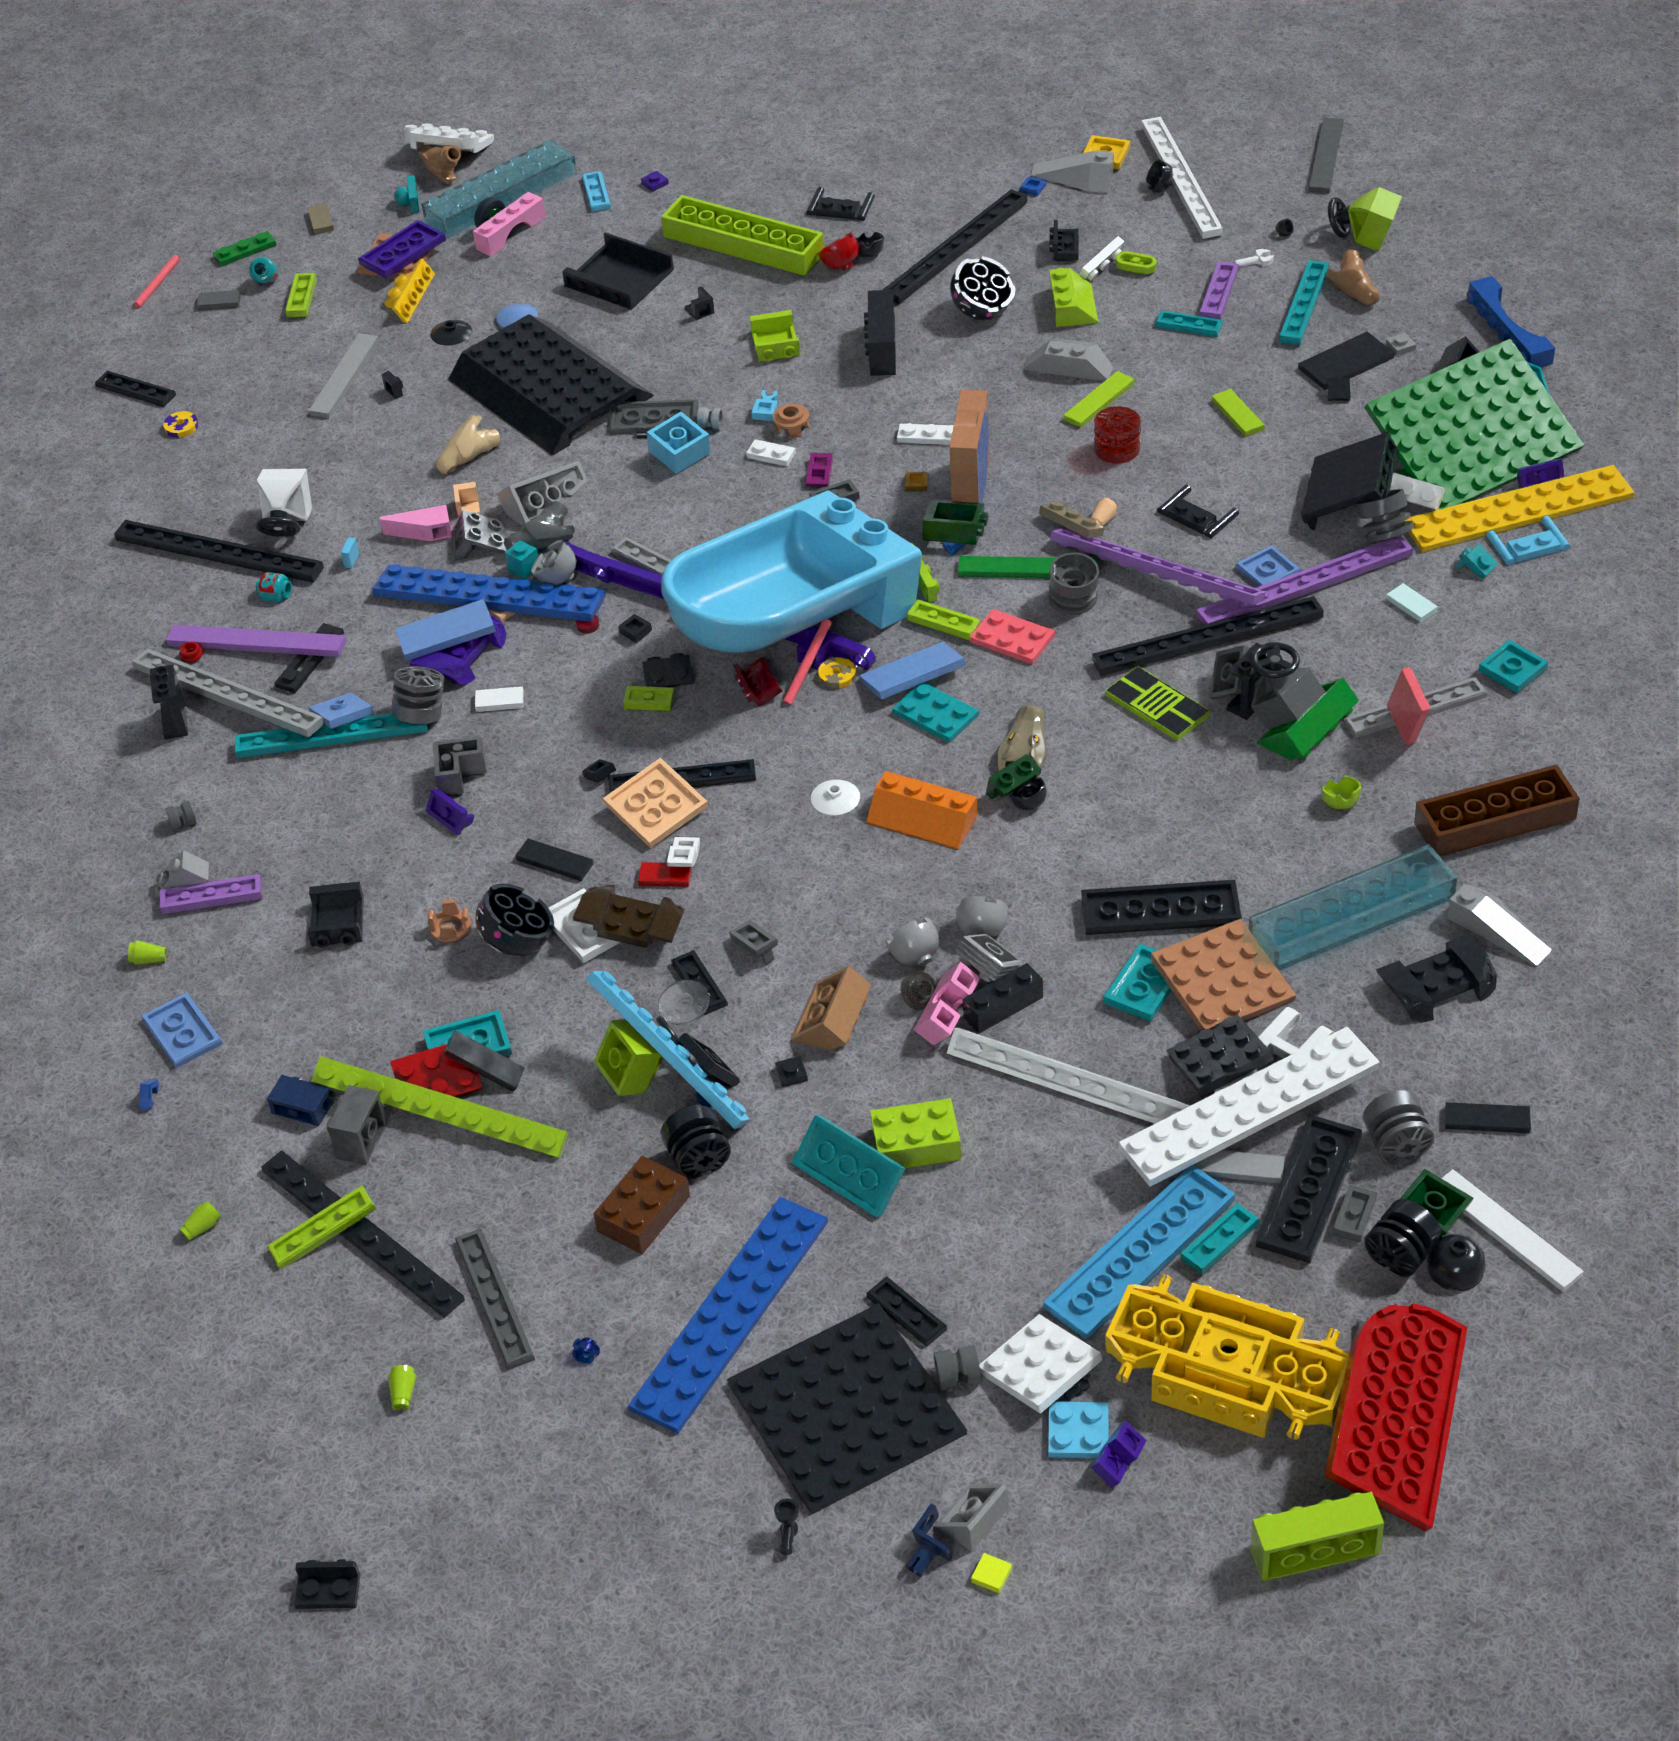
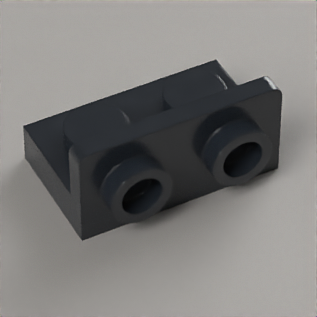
(327, 1584)

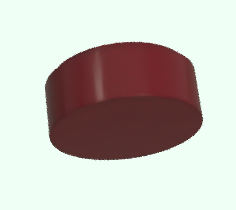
(587, 626)

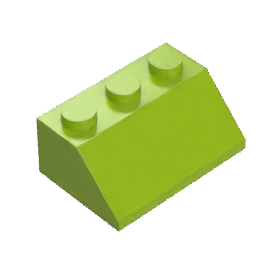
(1071, 298)

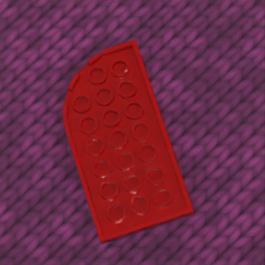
(1398, 1409)

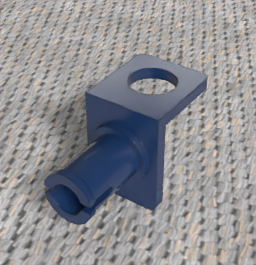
(928, 1546)

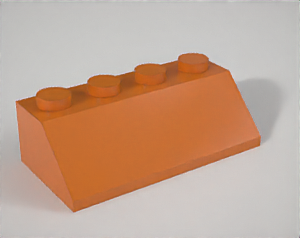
(922, 810)

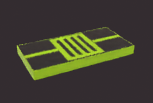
(1157, 703)

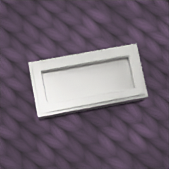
(499, 699)

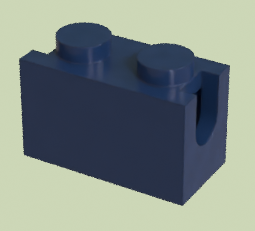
(299, 1100)

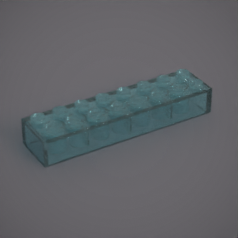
(529, 172)
(1353, 907)

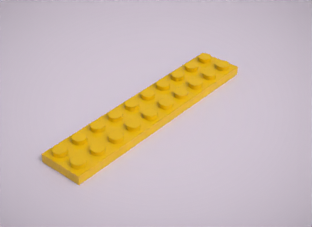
(1519, 508)

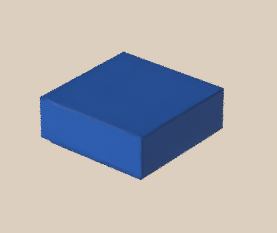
(1032, 186)

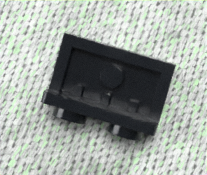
(1064, 243)
(668, 671)

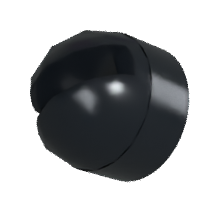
(1284, 227)

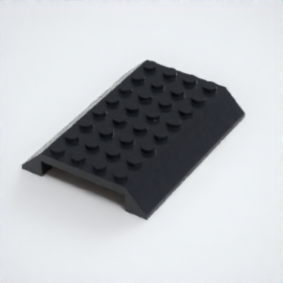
(542, 381)

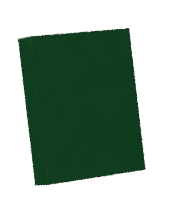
(1439, 1198)

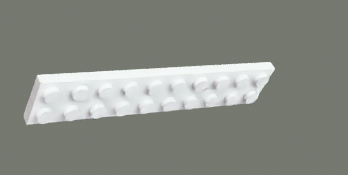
(1248, 1106)

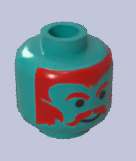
(263, 271)
(273, 587)

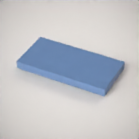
(445, 630)
(912, 670)

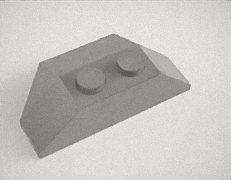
(1070, 359)

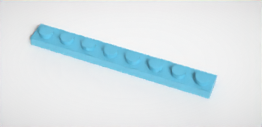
(675, 1054)

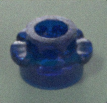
(587, 1347)

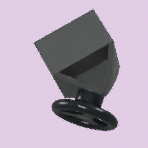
(1283, 688)

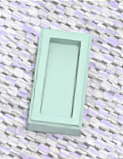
(1412, 602)

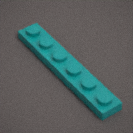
(1304, 302)

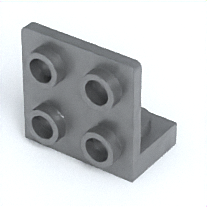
(479, 531)

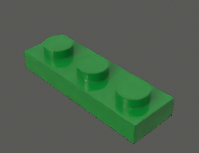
(244, 248)

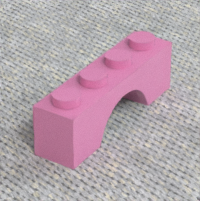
(493, 233)

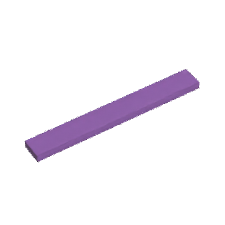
(258, 640)

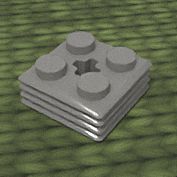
(987, 957)

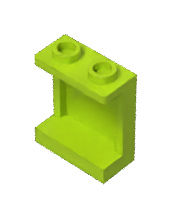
(774, 336)

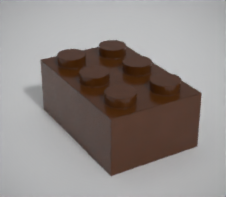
(641, 1204)

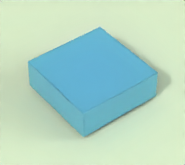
(349, 553)

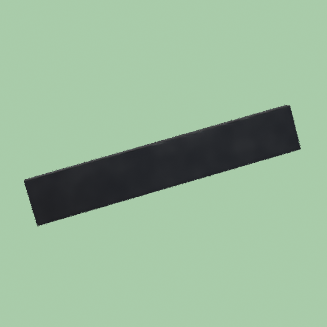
(702, 774)

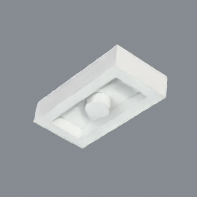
(771, 452)

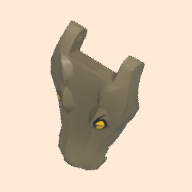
(1024, 738)

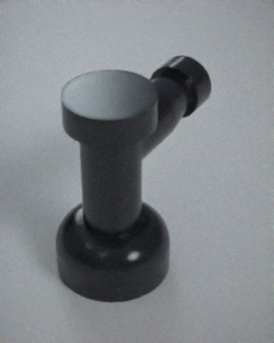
(787, 1512)

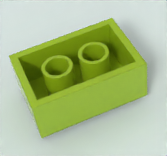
(917, 1133)

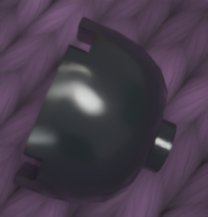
(1456, 1262)

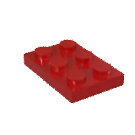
(436, 1072)

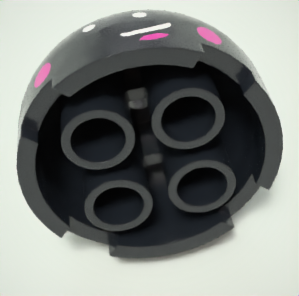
(981, 288)
(513, 920)

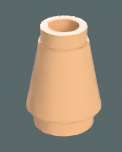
(1104, 511)

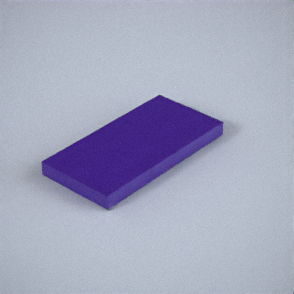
(402, 249)

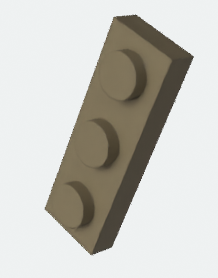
(1071, 519)

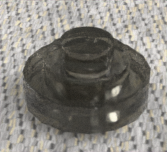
(917, 989)

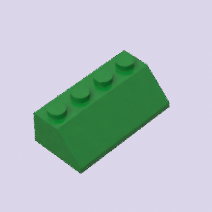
(1299, 736)

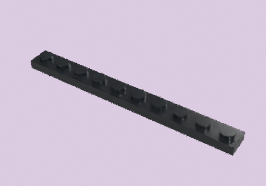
(956, 245)
(219, 550)
(1207, 635)
(367, 1237)

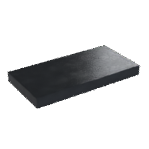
(1346, 359)

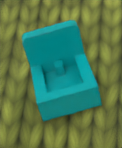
(1477, 560)

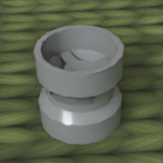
(709, 418)

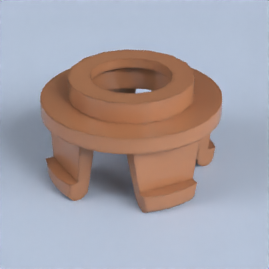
(785, 418)
(449, 912)

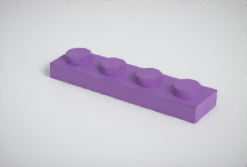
(1219, 290)
(210, 894)

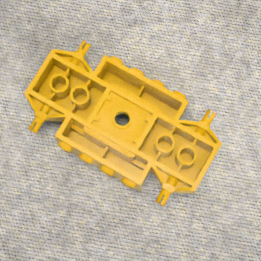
(1237, 1389)

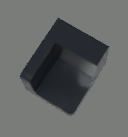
(701, 306)

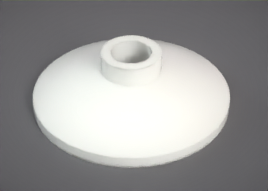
(838, 803)

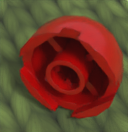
(840, 253)

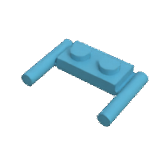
(1530, 546)

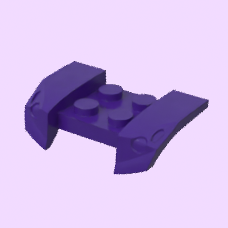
(456, 660)

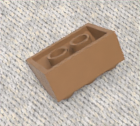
(832, 1010)

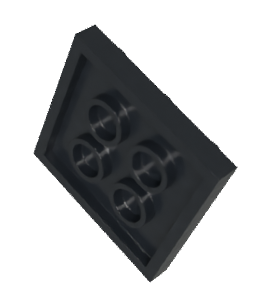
(1219, 1055)

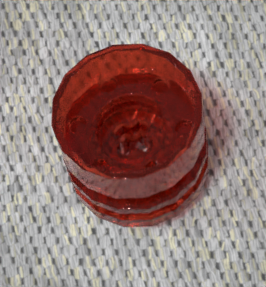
(1117, 434)

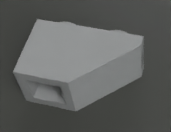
(182, 871)

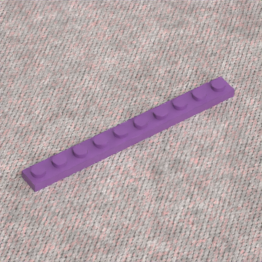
(1165, 569)
(1312, 579)

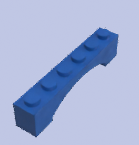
(1486, 297)

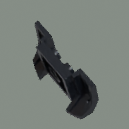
(1441, 977)

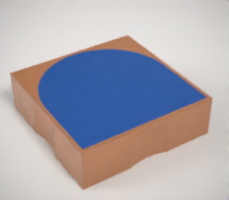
(970, 447)

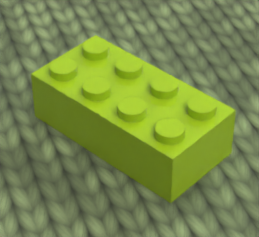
(1316, 1536)

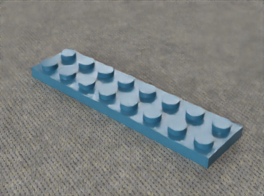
(1138, 1251)

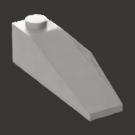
(1085, 171)
(529, 497)
(1495, 922)

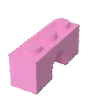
(940, 1013)

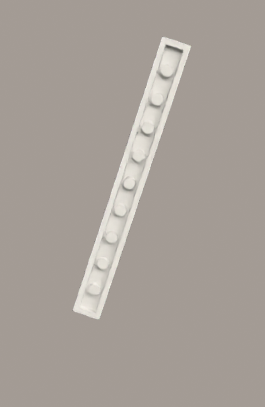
(1183, 179)
(1062, 1077)

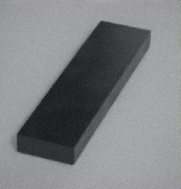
(135, 388)

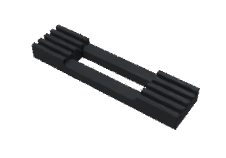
(293, 679)

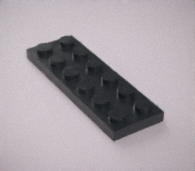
(1160, 907)
(1309, 1188)

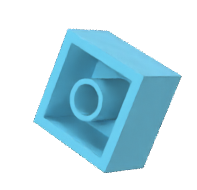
(678, 442)

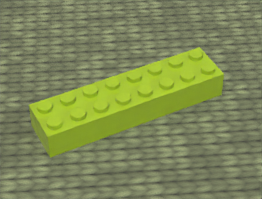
(742, 235)

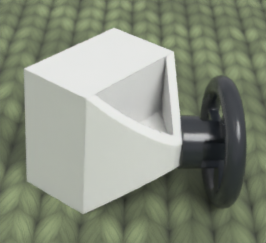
(283, 501)

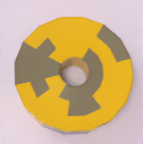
(844, 678)

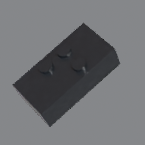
(880, 332)

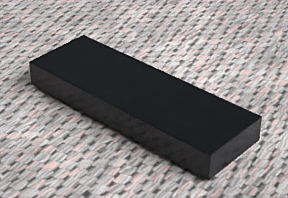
(554, 859)
(691, 968)
(484, 1061)
(1487, 1117)
(907, 1311)

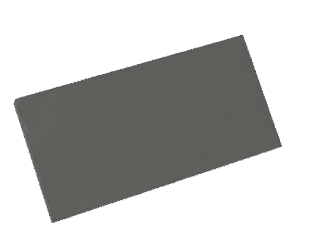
(645, 415)

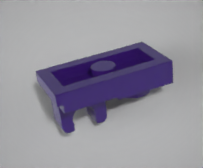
(1540, 473)
(448, 811)

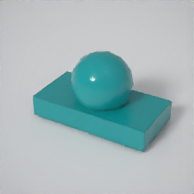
(408, 195)

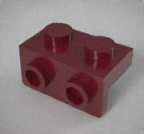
(757, 681)

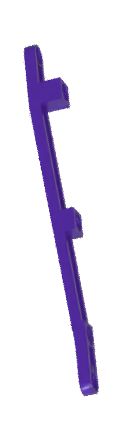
(650, 583)

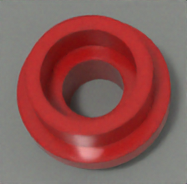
(190, 652)

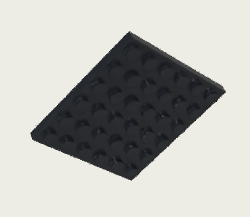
(846, 1408)

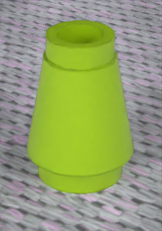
(145, 953)
(200, 1220)
(401, 1386)

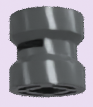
(186, 812)

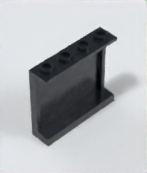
(620, 272)
(1350, 477)

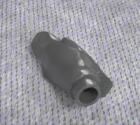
(543, 529)

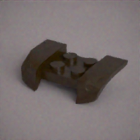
(628, 918)

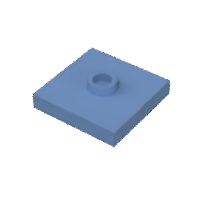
(342, 710)

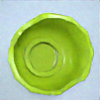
(1342, 794)

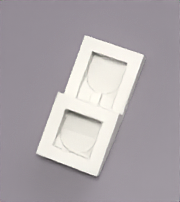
(683, 852)

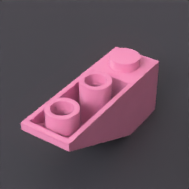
(421, 524)

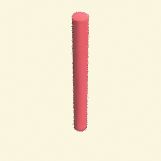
(156, 281)
(807, 661)

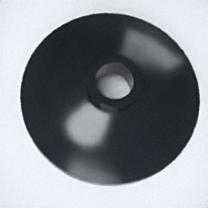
(451, 332)

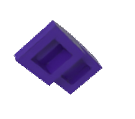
(1118, 1453)

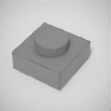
(1400, 344)

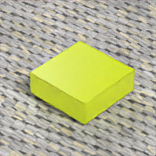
(991, 1573)

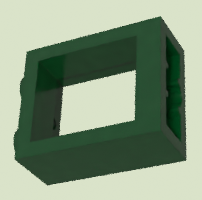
(954, 522)

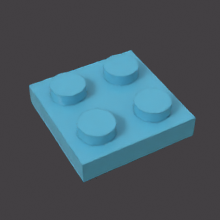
(1077, 1429)

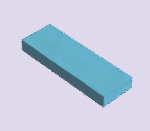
(596, 191)

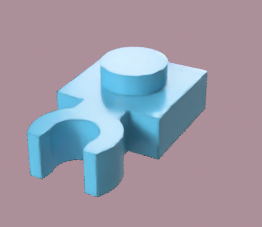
(765, 407)

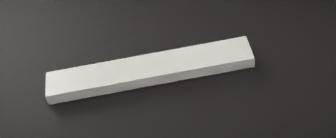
(1517, 1236)

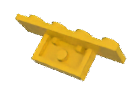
(409, 290)

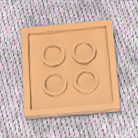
(655, 802)

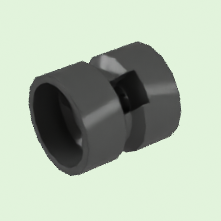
(957, 1367)

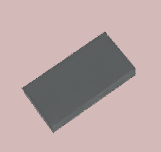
(219, 300)

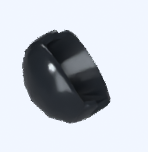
(1159, 176)
(871, 245)
(1033, 793)

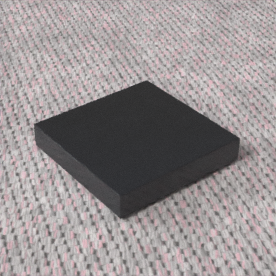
(709, 1059)

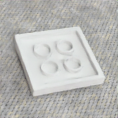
(1040, 1363)

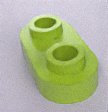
(1136, 262)

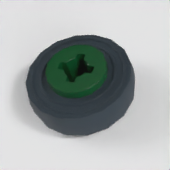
(487, 209)

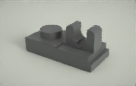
(754, 940)

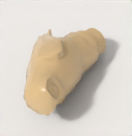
(466, 445)

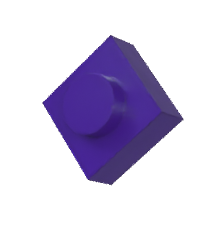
(654, 181)

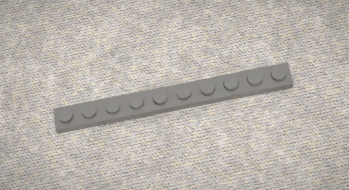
(234, 694)

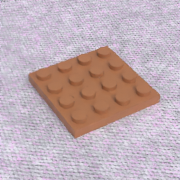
(1222, 975)

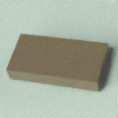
(320, 218)

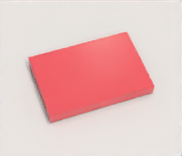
(1408, 706)

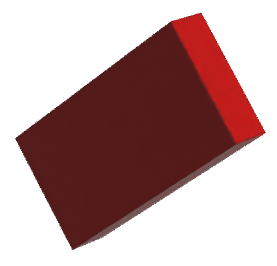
(662, 875)

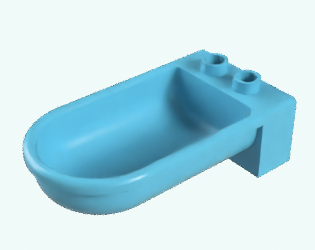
(791, 575)

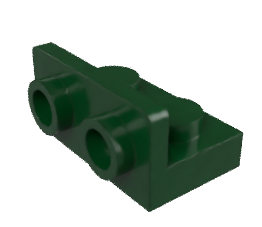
(1012, 777)

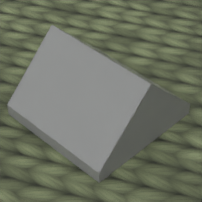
(974, 1514)

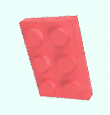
(1012, 636)

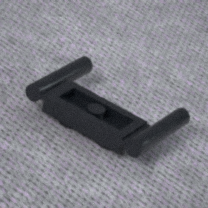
(839, 208)
(1194, 516)

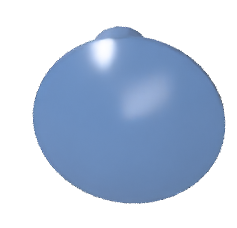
(513, 313)

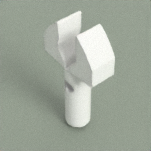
(1262, 257)

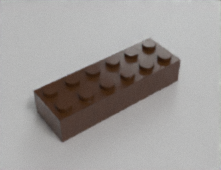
(1496, 810)

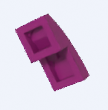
(819, 469)

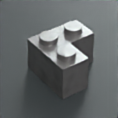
(457, 759)

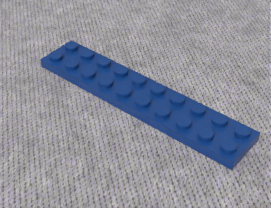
(498, 592)
(728, 1315)

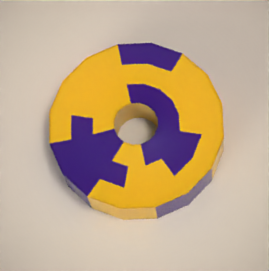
(180, 424)

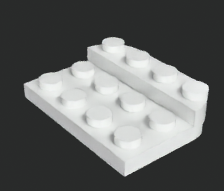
(445, 136)

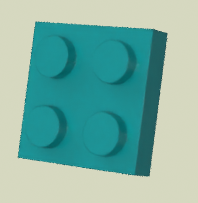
(1513, 666)

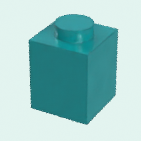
(521, 559)

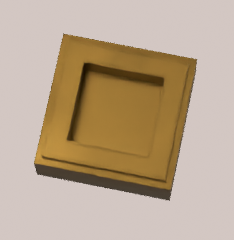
(916, 481)

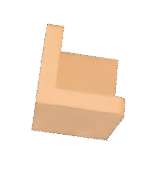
(466, 497)

